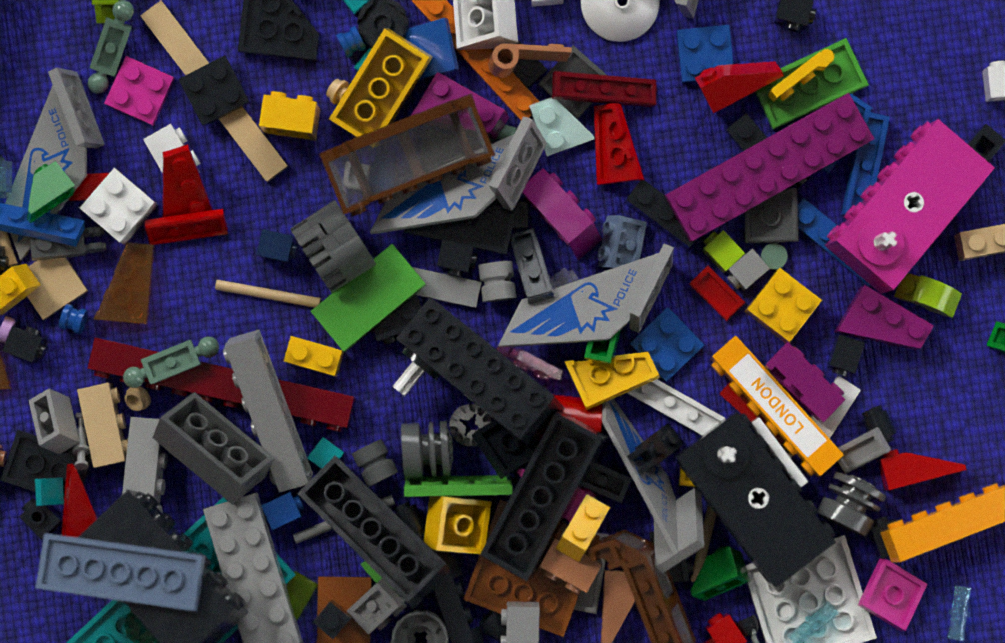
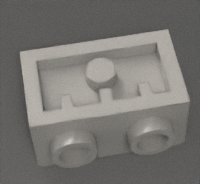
(375, 607)

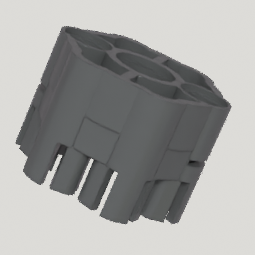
(333, 246)

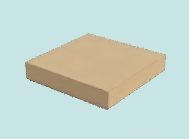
(58, 286)

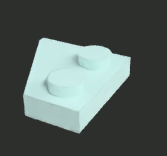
(558, 126)

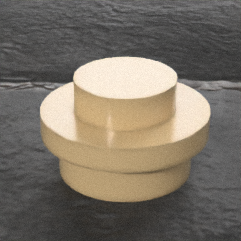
(336, 90)
(137, 398)

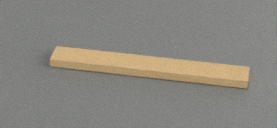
(238, 122)

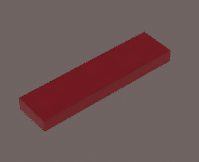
(604, 89)

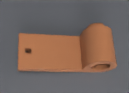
(506, 56)

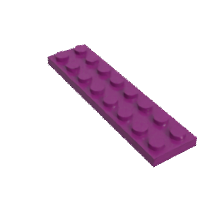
(769, 167)

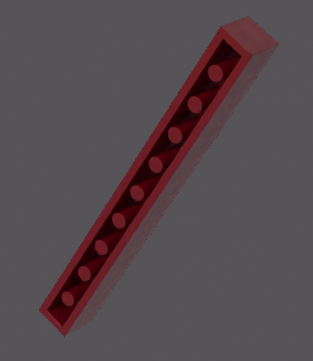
(217, 382)

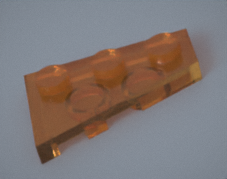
(130, 288)

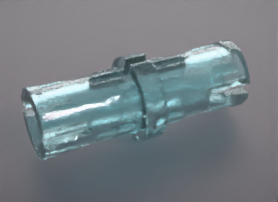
(959, 613)
(813, 623)

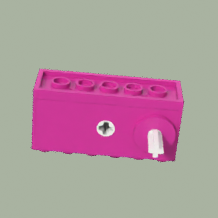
(908, 205)

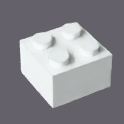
(119, 206)

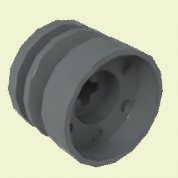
(426, 449)
(851, 504)
(420, 621)

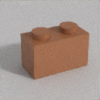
(576, 574)

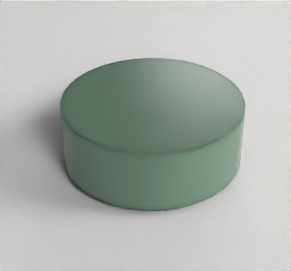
(774, 256)

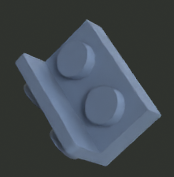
(621, 241)

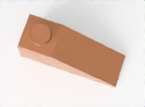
(616, 603)

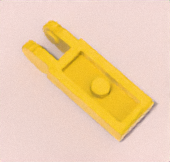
(802, 74)

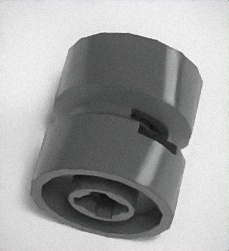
(374, 462)

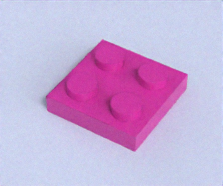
(139, 90)
(892, 594)

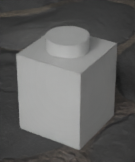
(746, 270)

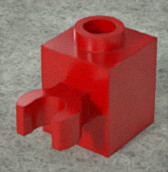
(723, 630)

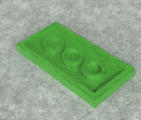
(835, 81)
(368, 298)
(458, 486)

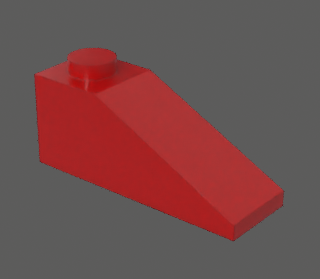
(734, 81)
(908, 468)
(77, 509)

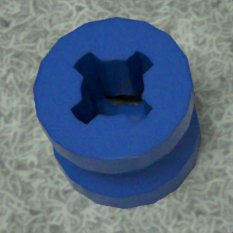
(351, 41)
(73, 319)

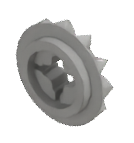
(465, 413)

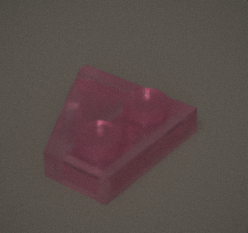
(527, 361)

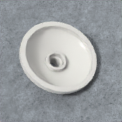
(619, 22)

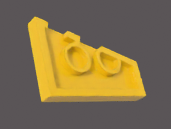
(602, 381)

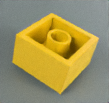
(289, 116)
(783, 305)
(457, 524)

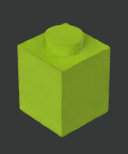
(722, 250)

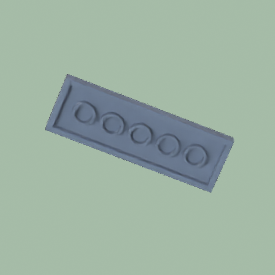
(120, 572)

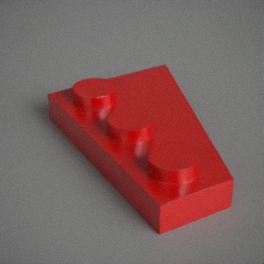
(614, 147)
(182, 184)

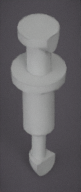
(81, 449)

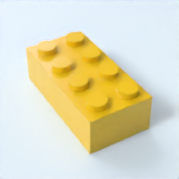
(381, 84)

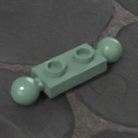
(110, 46)
(171, 362)

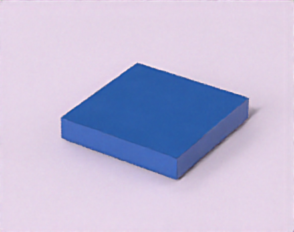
(437, 41)

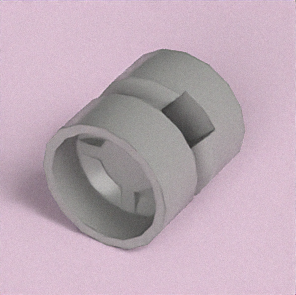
(497, 281)

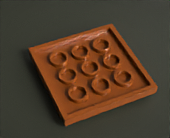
(494, 586)

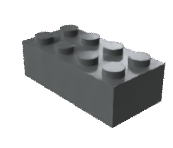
(213, 447)

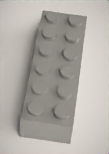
(253, 570)

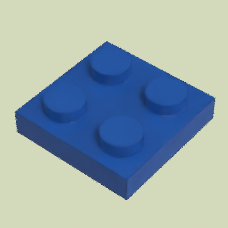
(702, 50)
(668, 343)

